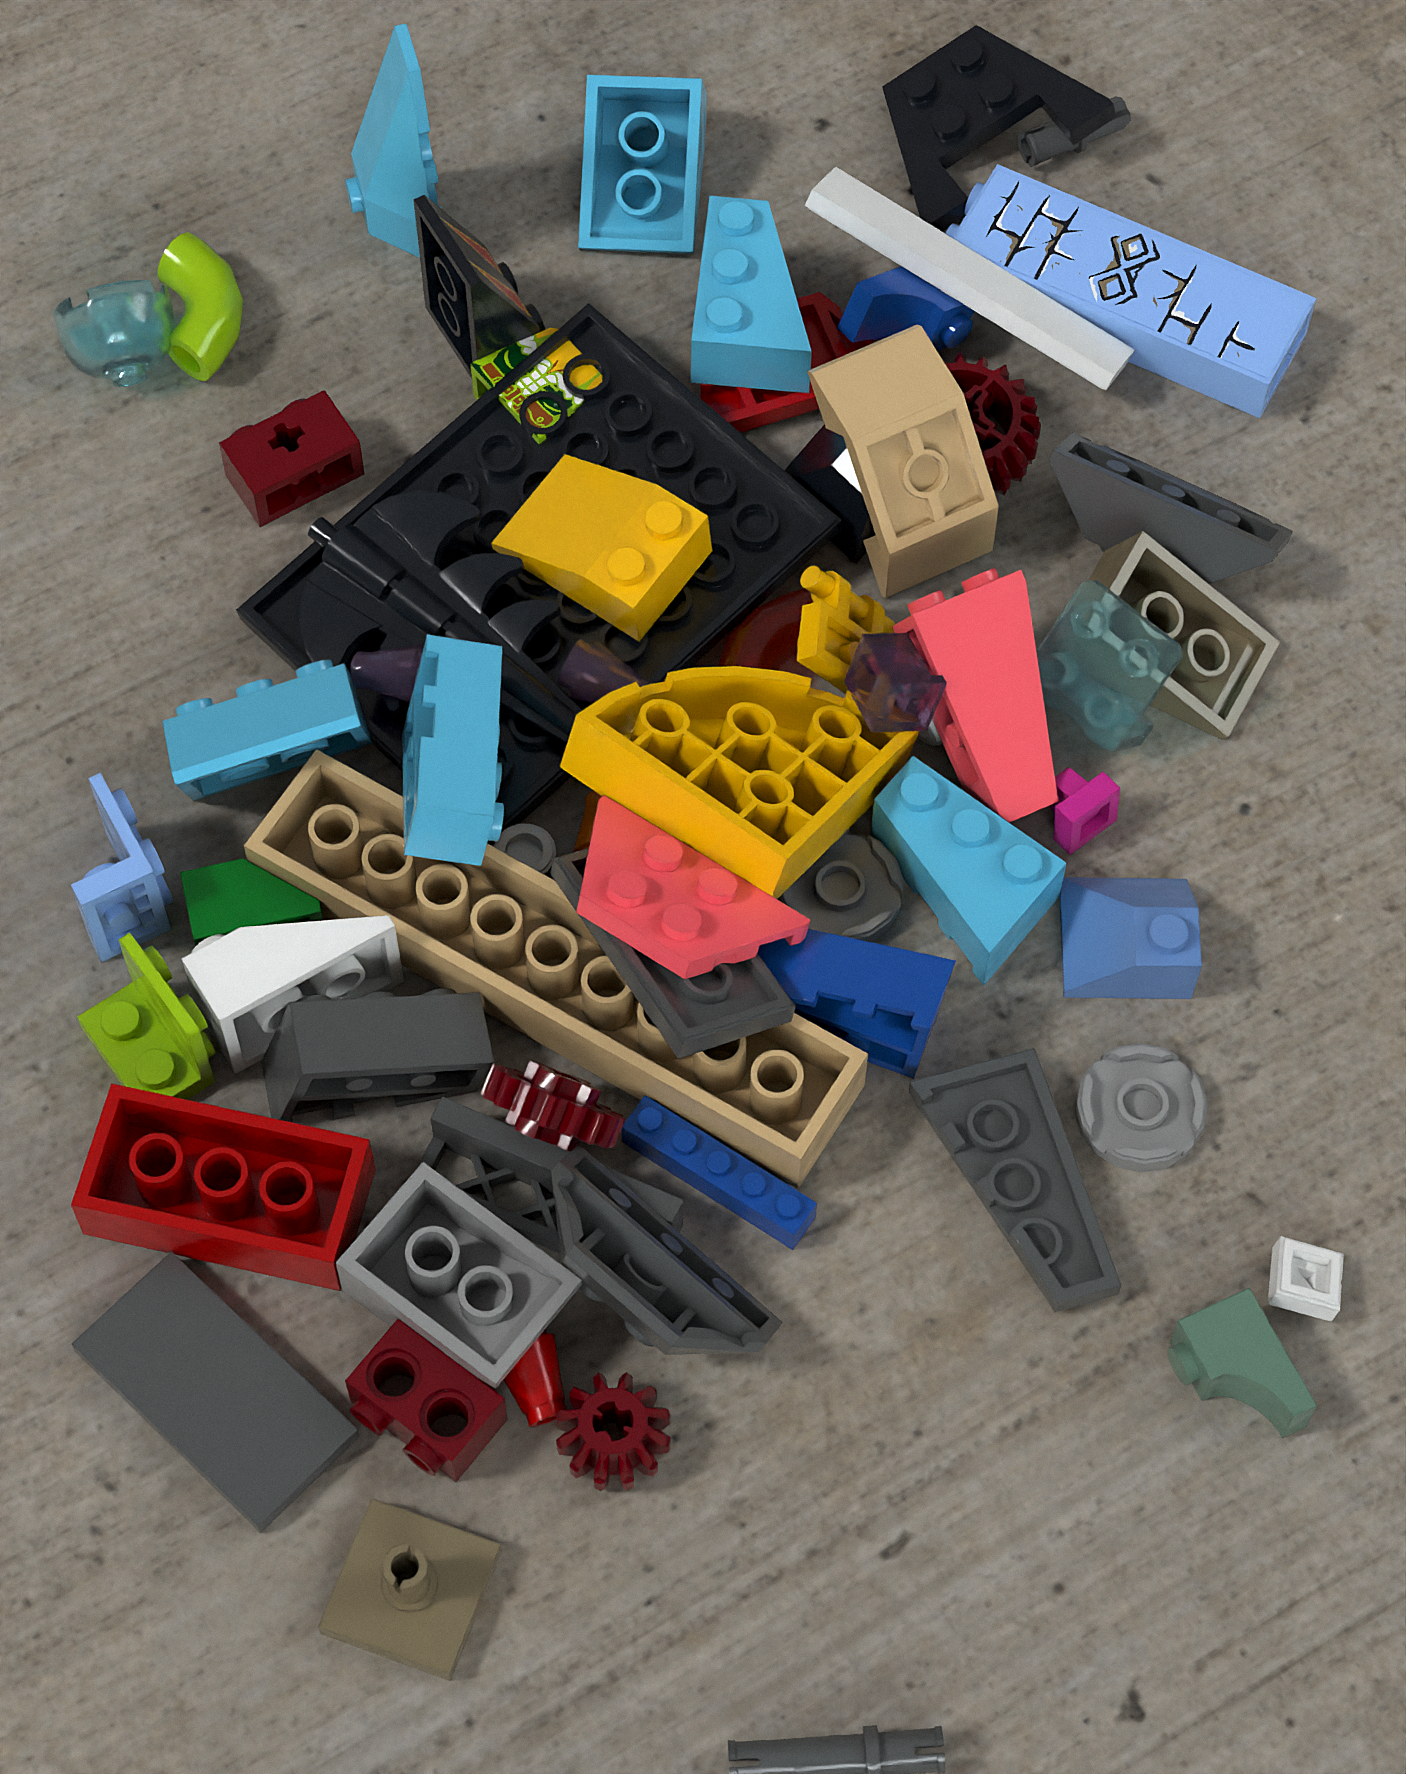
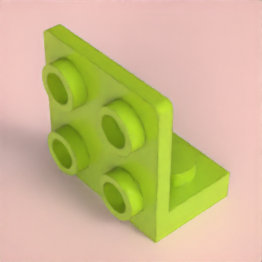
(148, 1032)

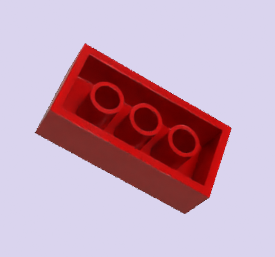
(223, 1186)

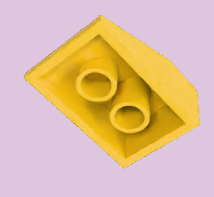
(608, 542)

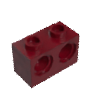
(438, 1390)

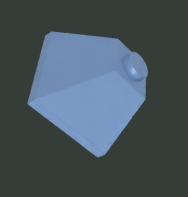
(1129, 938)

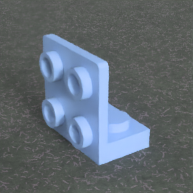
(127, 893)

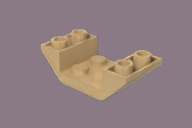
(910, 456)

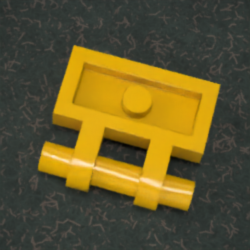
(835, 625)

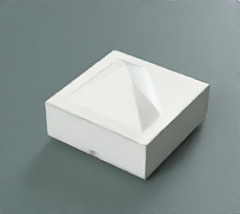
(1305, 1279)

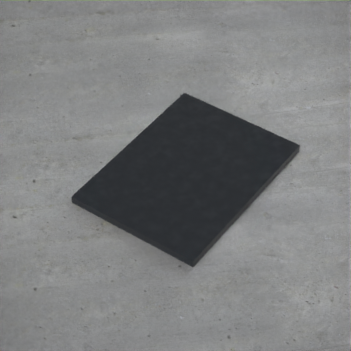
(630, 423)

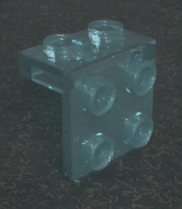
(1105, 666)

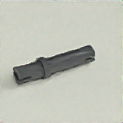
(843, 1754)

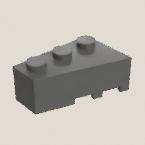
(375, 1049)

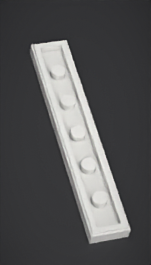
(969, 278)

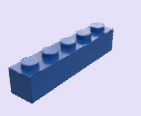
(719, 1172)

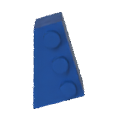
(864, 993)

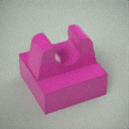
(1083, 808)

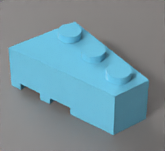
(746, 306)
(453, 752)

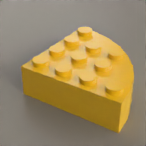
(737, 765)

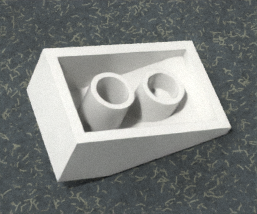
(255, 971)

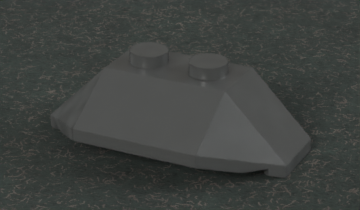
(1122, 496)
(649, 1269)

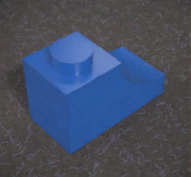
(902, 300)

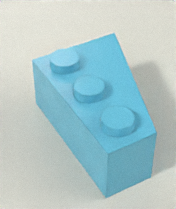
(966, 863)

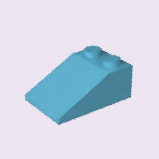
(642, 163)

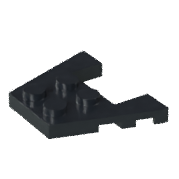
(968, 98)

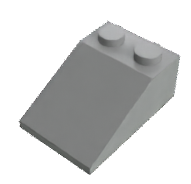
(455, 1276)

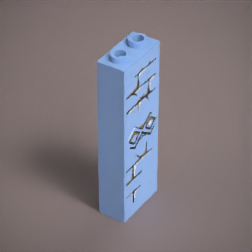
(1168, 300)

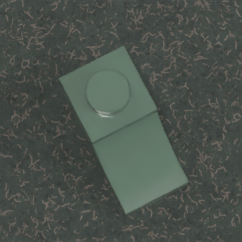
(1238, 1356)

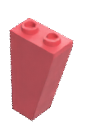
(993, 693)

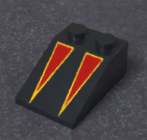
(467, 290)

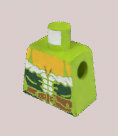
(543, 377)

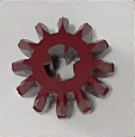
(593, 1446)

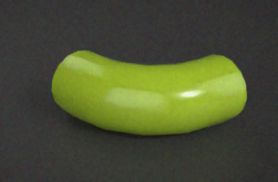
(210, 302)

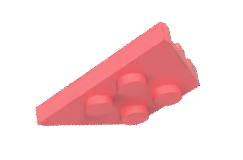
(675, 899)

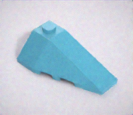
(393, 149)

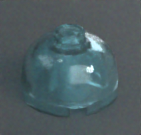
(118, 331)

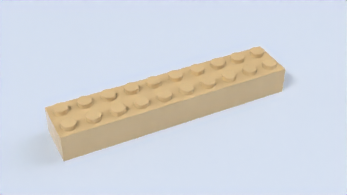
(545, 974)

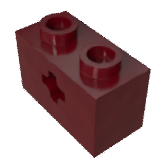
(292, 457)

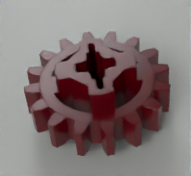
(552, 1106)

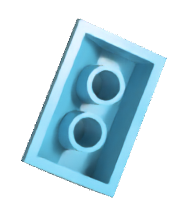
(264, 730)

